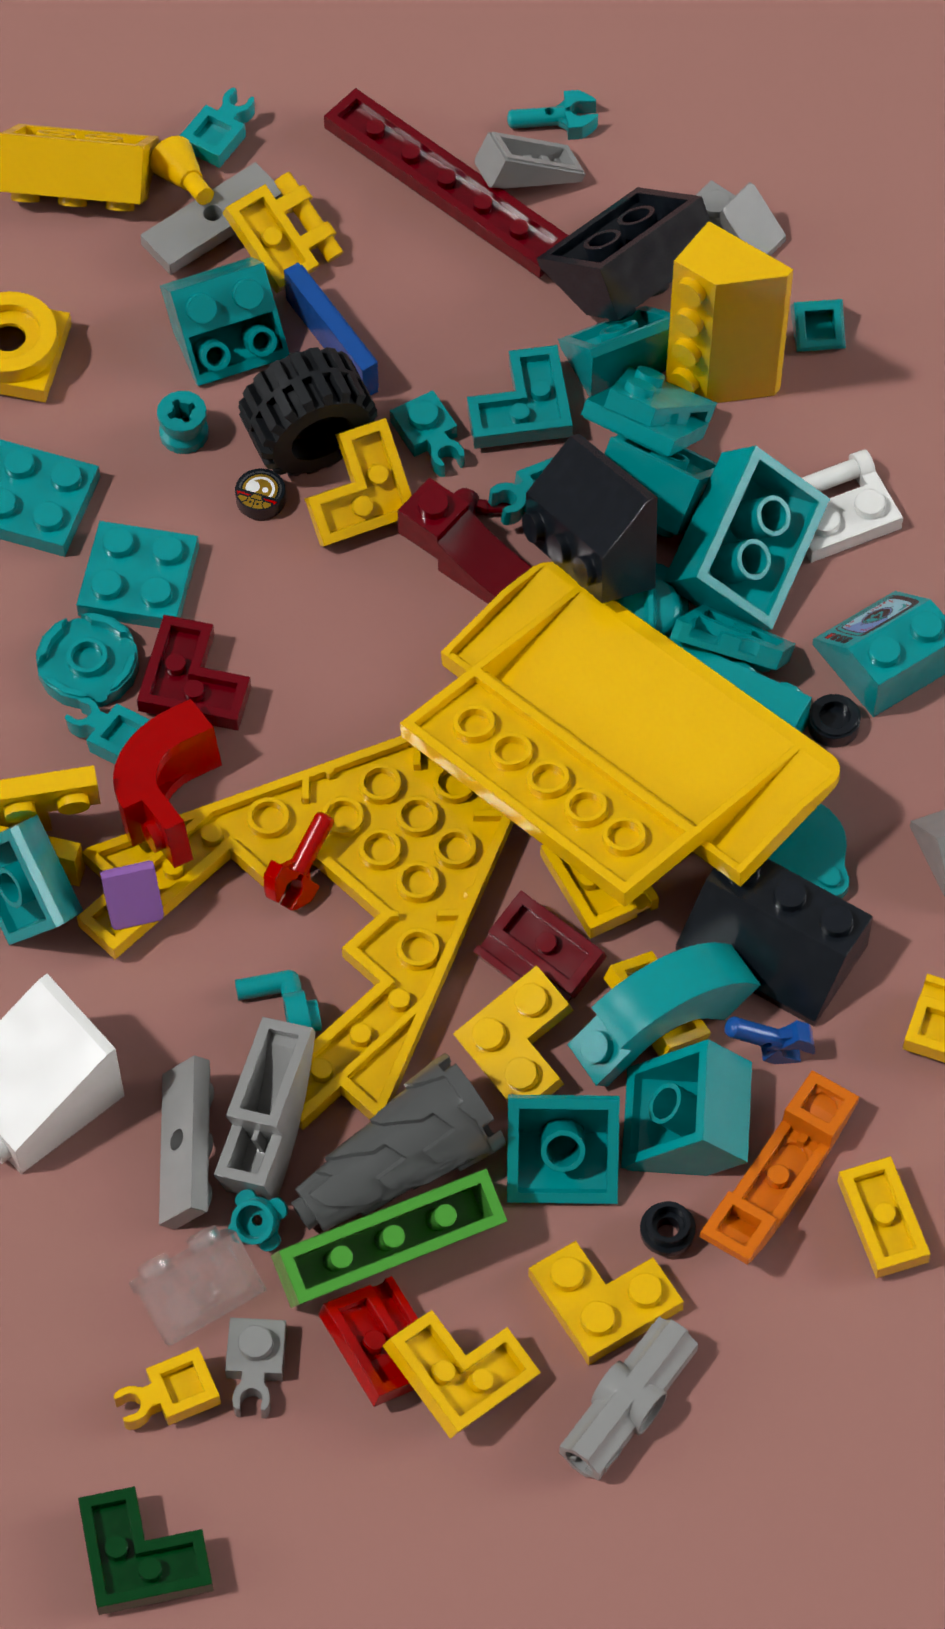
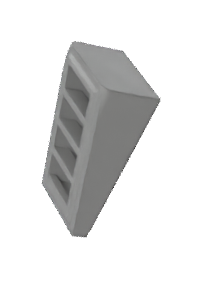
(525, 162)

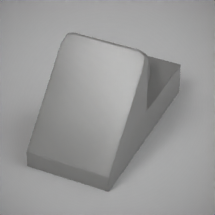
(743, 216)

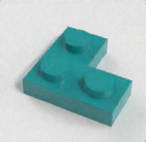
(531, 412)

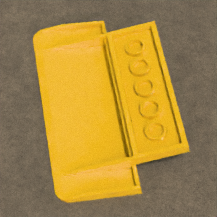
(614, 740)

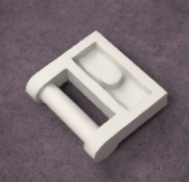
(856, 514)

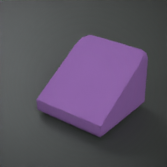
(132, 895)

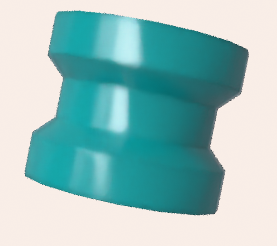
(177, 434)

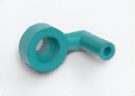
(288, 983)

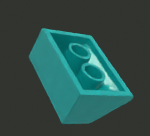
(747, 537)

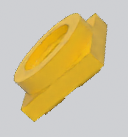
(32, 367)

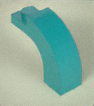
(669, 992)

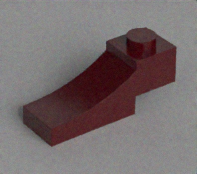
(460, 542)

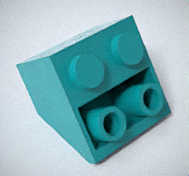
(225, 320)

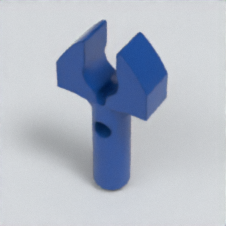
(777, 1045)

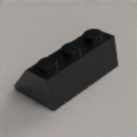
(625, 252)
(594, 522)
(785, 931)

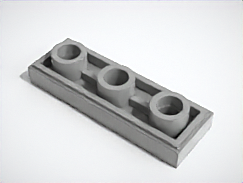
(202, 227)
(185, 1142)

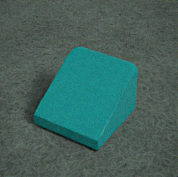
(818, 325)

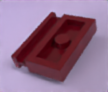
(535, 936)

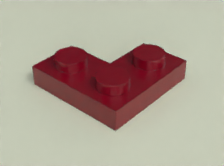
(179, 674)

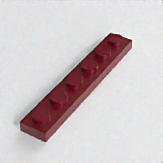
(443, 179)

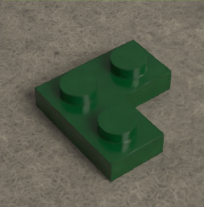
(136, 1571)

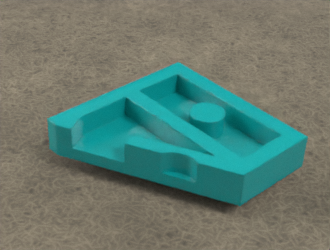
(654, 402)
(732, 637)

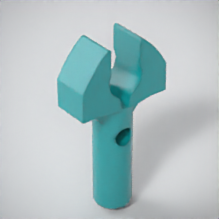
(561, 115)

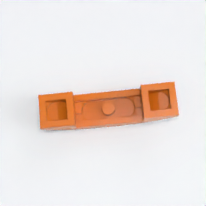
(782, 1169)

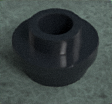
(667, 1214)

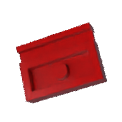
(360, 1328)

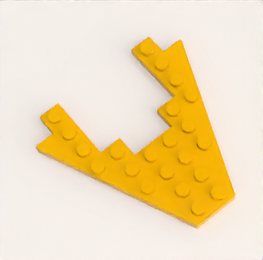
(401, 845)

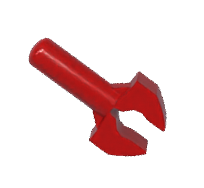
(298, 868)

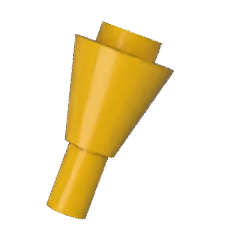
(176, 162)

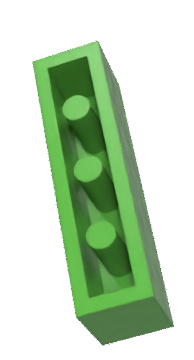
(388, 1238)

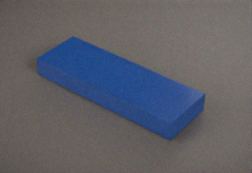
(328, 324)

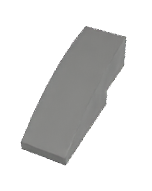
(267, 1109)

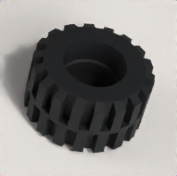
(301, 406)

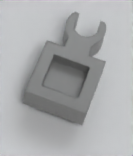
(255, 1356)

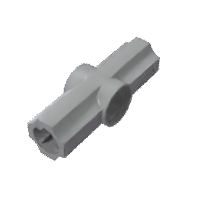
(628, 1398)

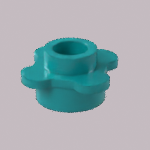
(271, 1211)

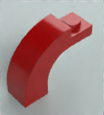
(153, 767)

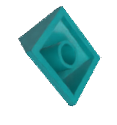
(611, 347)
(32, 883)
(563, 1149)

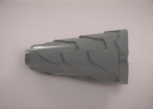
(408, 1143)

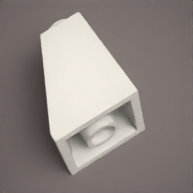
(52, 1074)

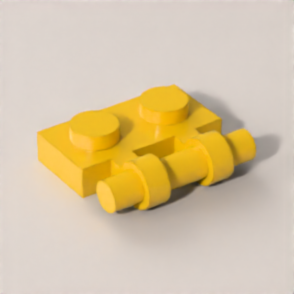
(270, 235)

